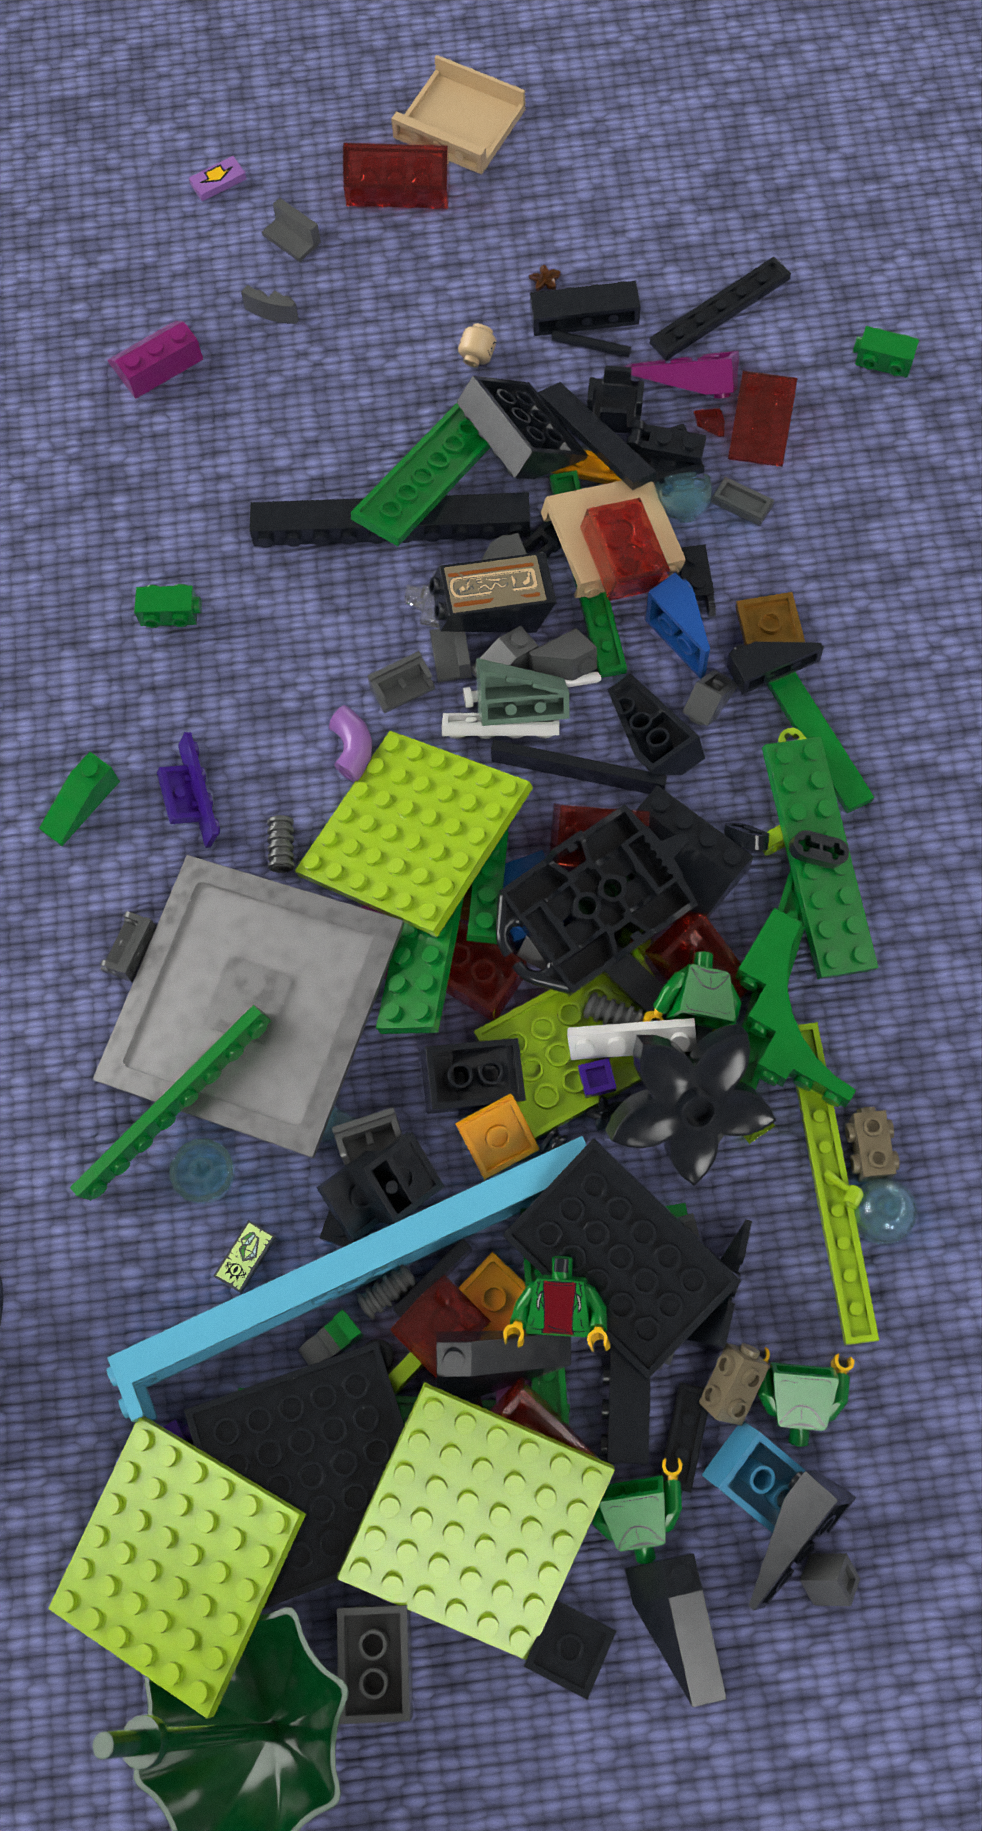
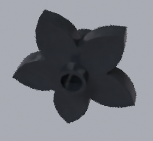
(690, 1099)

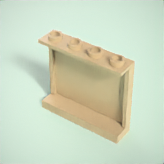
(462, 112)
(567, 514)

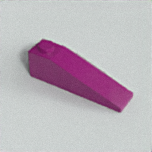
(708, 375)

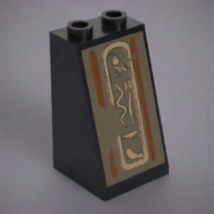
(493, 594)

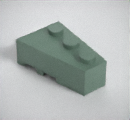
(519, 695)

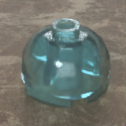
(685, 495)
(202, 1171)
(885, 1211)

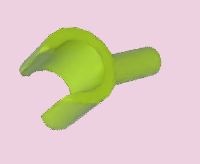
(853, 1194)

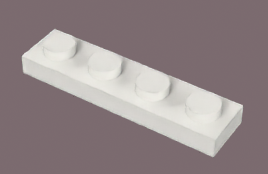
(469, 724)
(619, 1039)

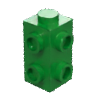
(885, 351)
(167, 605)

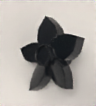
(602, 1112)

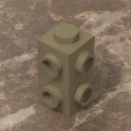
(872, 1145)
(734, 1383)

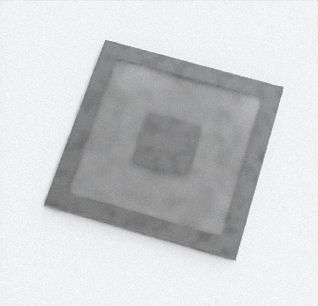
(242, 944)

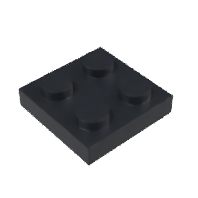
(570, 1649)

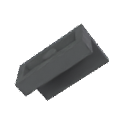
(292, 231)
(450, 655)

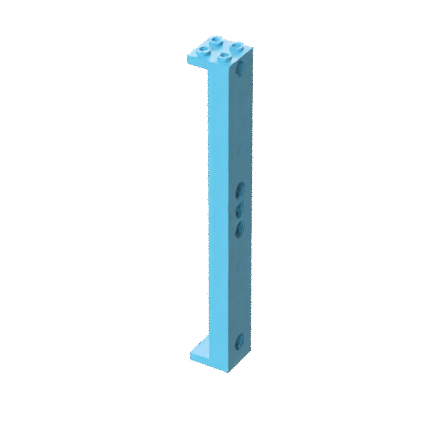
(329, 1278)

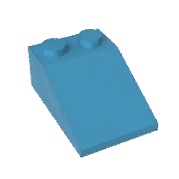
(753, 1474)

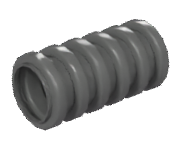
(280, 843)
(610, 1011)
(386, 1291)

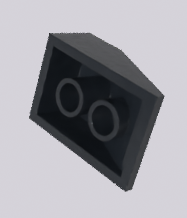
(471, 1074)

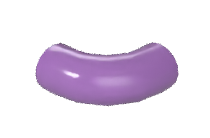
(356, 743)

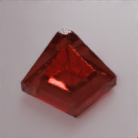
(711, 421)

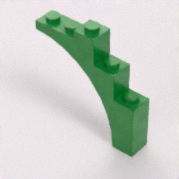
(772, 1016)

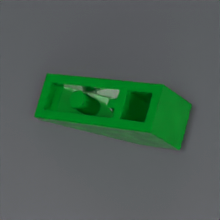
(78, 798)

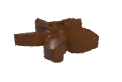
(545, 277)

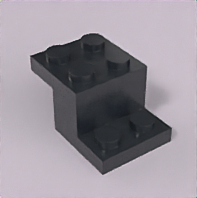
(380, 1187)

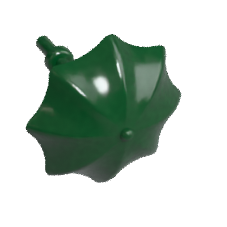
(262, 1755)

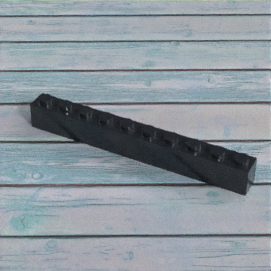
(330, 520)

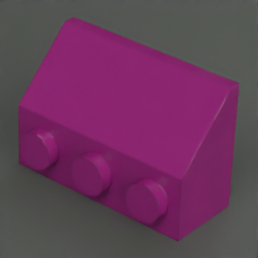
(157, 358)

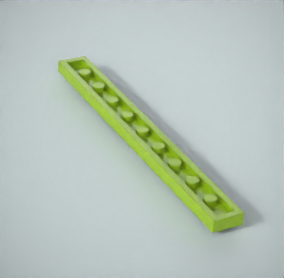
(837, 1219)

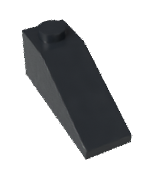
(767, 661)

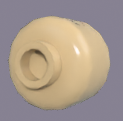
(477, 345)

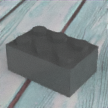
(375, 1663)

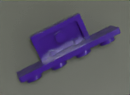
(186, 791)

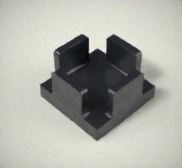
(616, 398)

